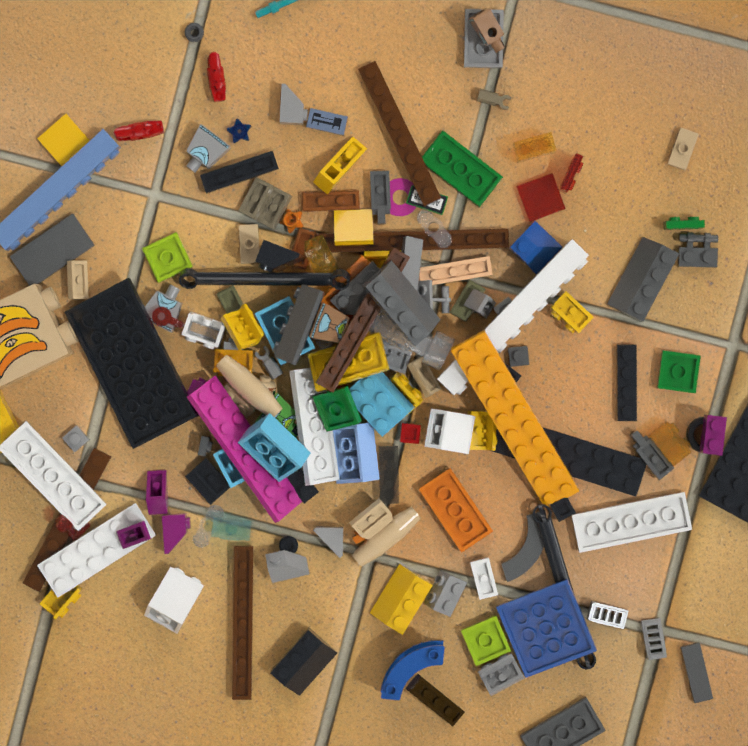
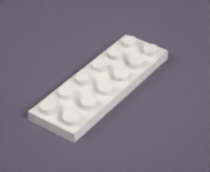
(322, 462)
(52, 475)
(631, 522)
(91, 552)

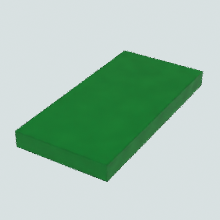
(461, 168)

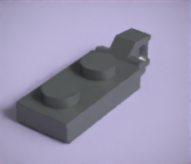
(380, 194)
(651, 455)

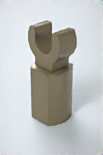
(492, 98)

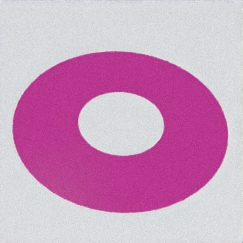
(400, 184)

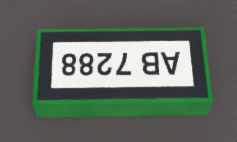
(436, 207)

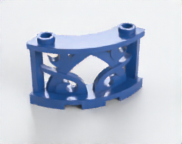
(408, 663)

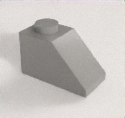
(291, 108)
(286, 565)

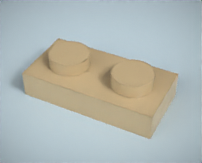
(77, 280)

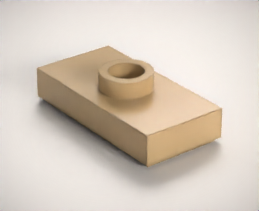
(682, 149)
(249, 243)
(424, 377)

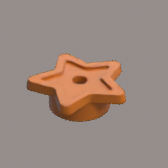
(292, 225)

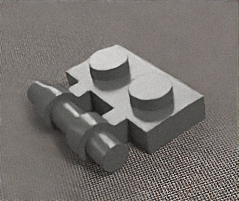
(698, 257)

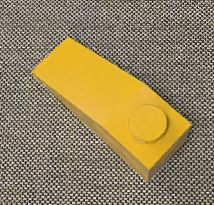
(339, 165)

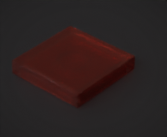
(540, 197)

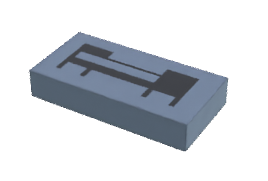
(326, 121)

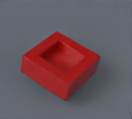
(410, 433)

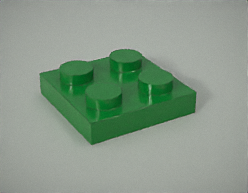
(678, 371)
(337, 409)

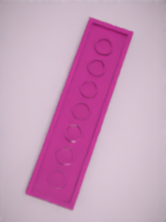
(228, 427)

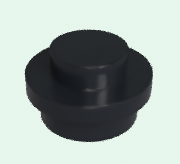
(288, 544)

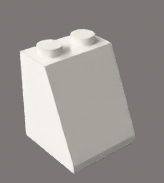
(174, 599)

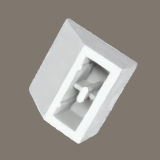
(449, 431)

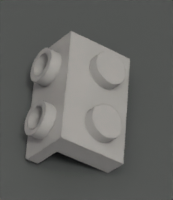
(397, 358)
(445, 593)
(500, 674)

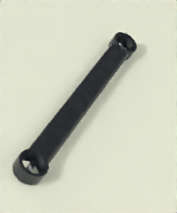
(264, 278)
(555, 558)

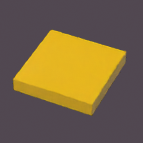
(63, 139)
(353, 227)

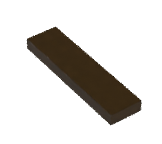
(435, 699)

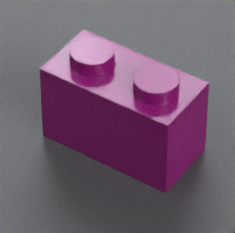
(713, 435)

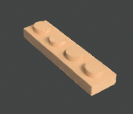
(457, 271)

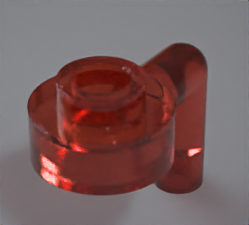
(168, 318)
(64, 525)

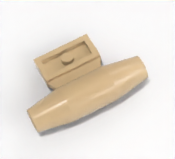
(246, 389)
(381, 530)

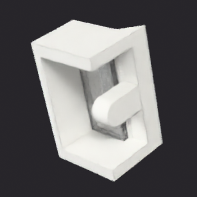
(204, 330)

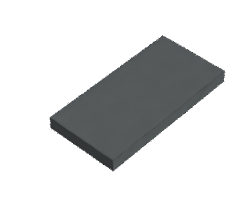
(52, 250)
(566, 728)

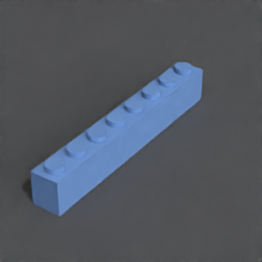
(57, 189)

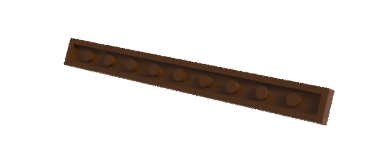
(460, 240)

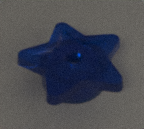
(244, 131)

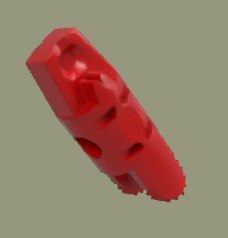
(216, 78)
(139, 130)

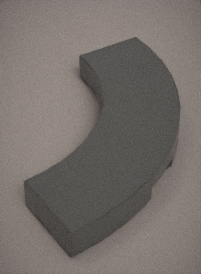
(529, 552)

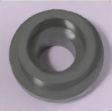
(194, 26)

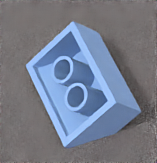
(356, 453)

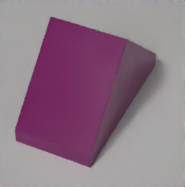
(133, 534)

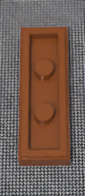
(333, 201)

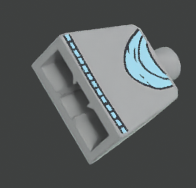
(205, 149)
(165, 300)

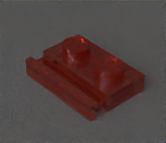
(575, 166)

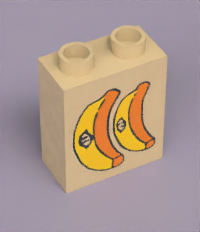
(31, 334)

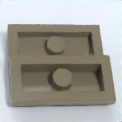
(265, 203)

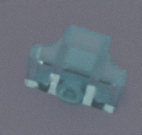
(231, 529)

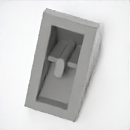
(480, 303)
(332, 537)

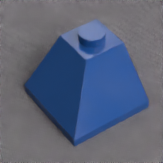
(535, 247)

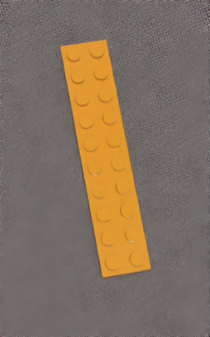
(514, 418)

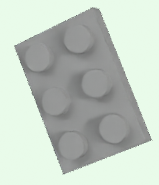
(475, 52)

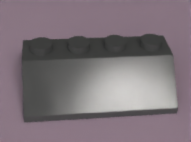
(643, 279)
(401, 303)
(299, 324)

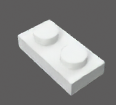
(484, 578)

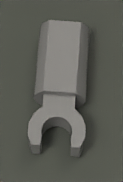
(269, 364)

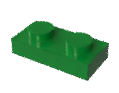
(692, 223)

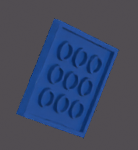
(546, 628)

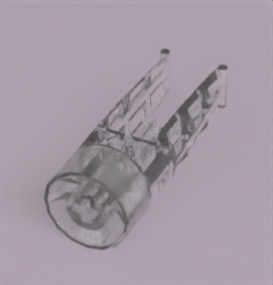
(432, 347)

